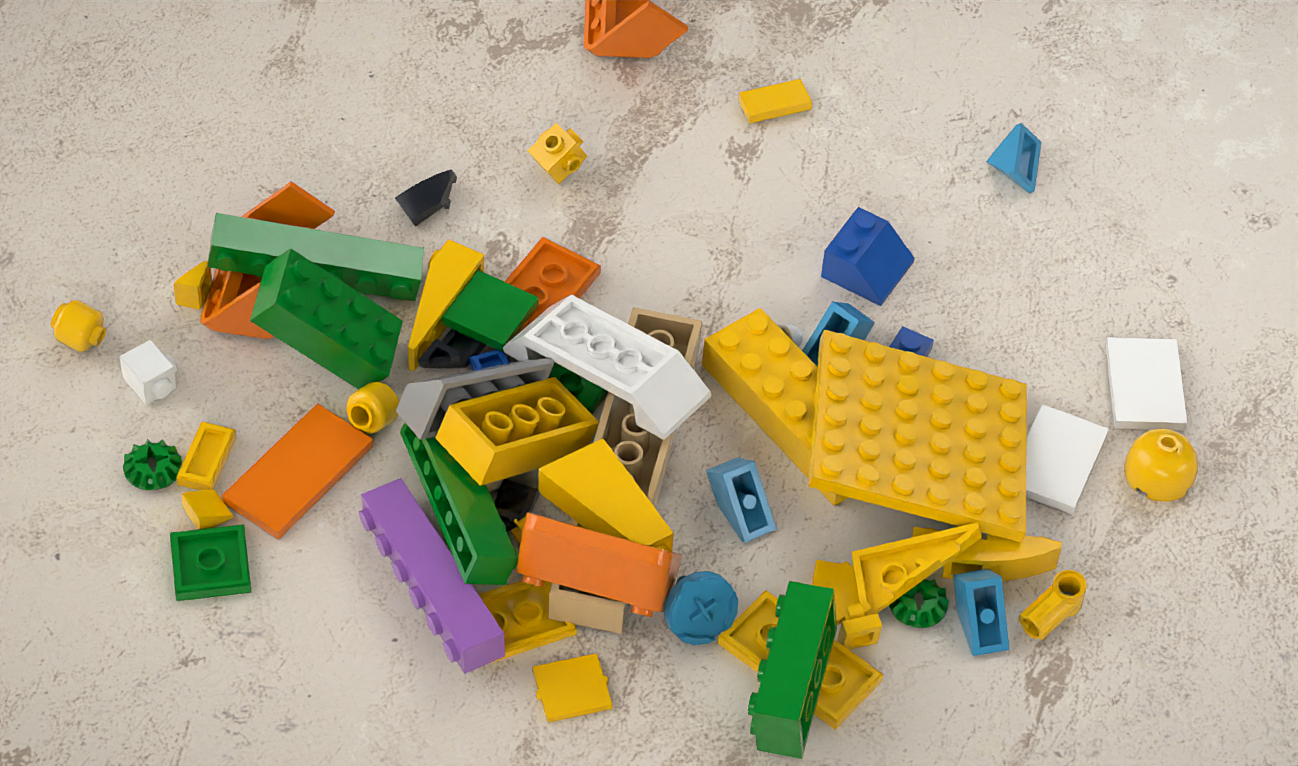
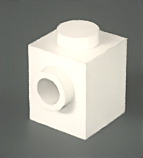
(149, 372)

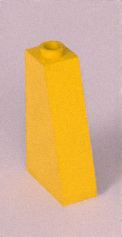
(603, 496)

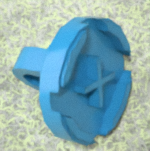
(700, 607)

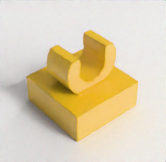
(859, 629)

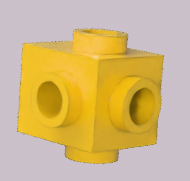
(558, 152)

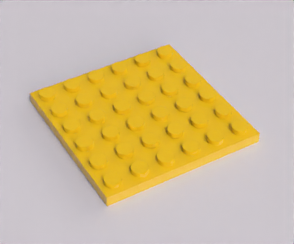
(920, 436)

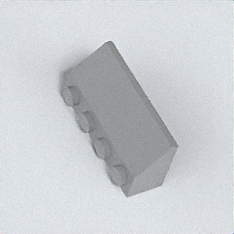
(427, 401)

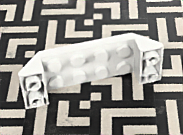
(616, 359)

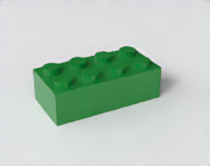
(326, 320)
(793, 669)

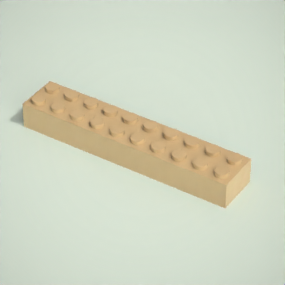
(643, 457)

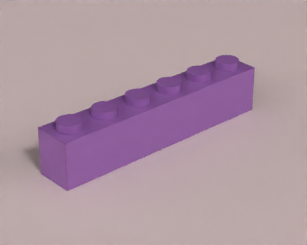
(432, 576)

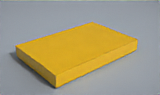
(523, 617)

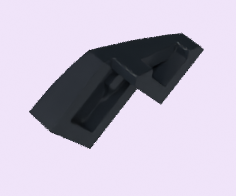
(427, 196)
(451, 351)
(514, 502)

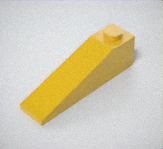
(447, 276)

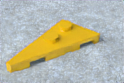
(896, 567)

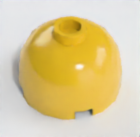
(1161, 465)

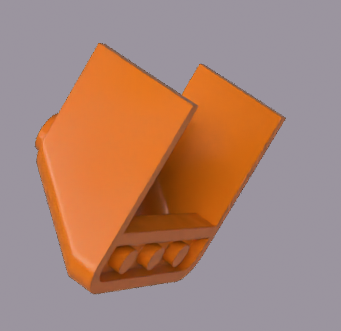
(629, 28)
(235, 293)
(596, 563)

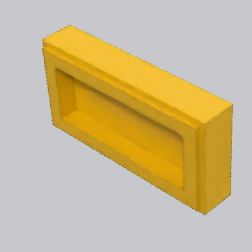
(775, 101)
(206, 456)

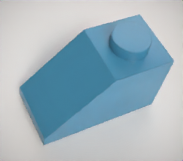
(839, 319)
(742, 498)
(982, 611)

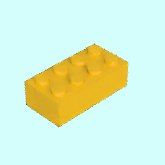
(515, 430)

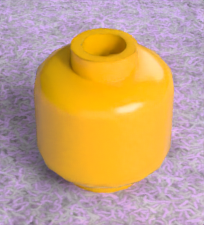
(78, 325)
(372, 407)

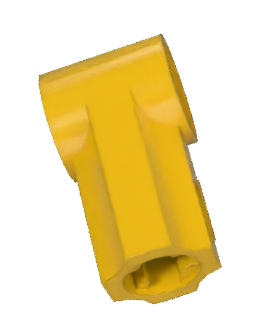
(1054, 606)

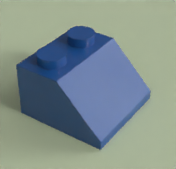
(866, 257)

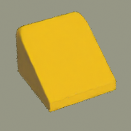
(193, 286)
(205, 508)

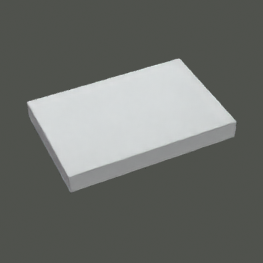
(1145, 383)
(1061, 457)

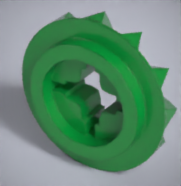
(138, 471)
(932, 610)

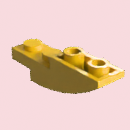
(1003, 556)

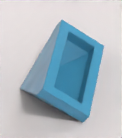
(1018, 157)

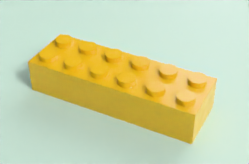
(769, 382)

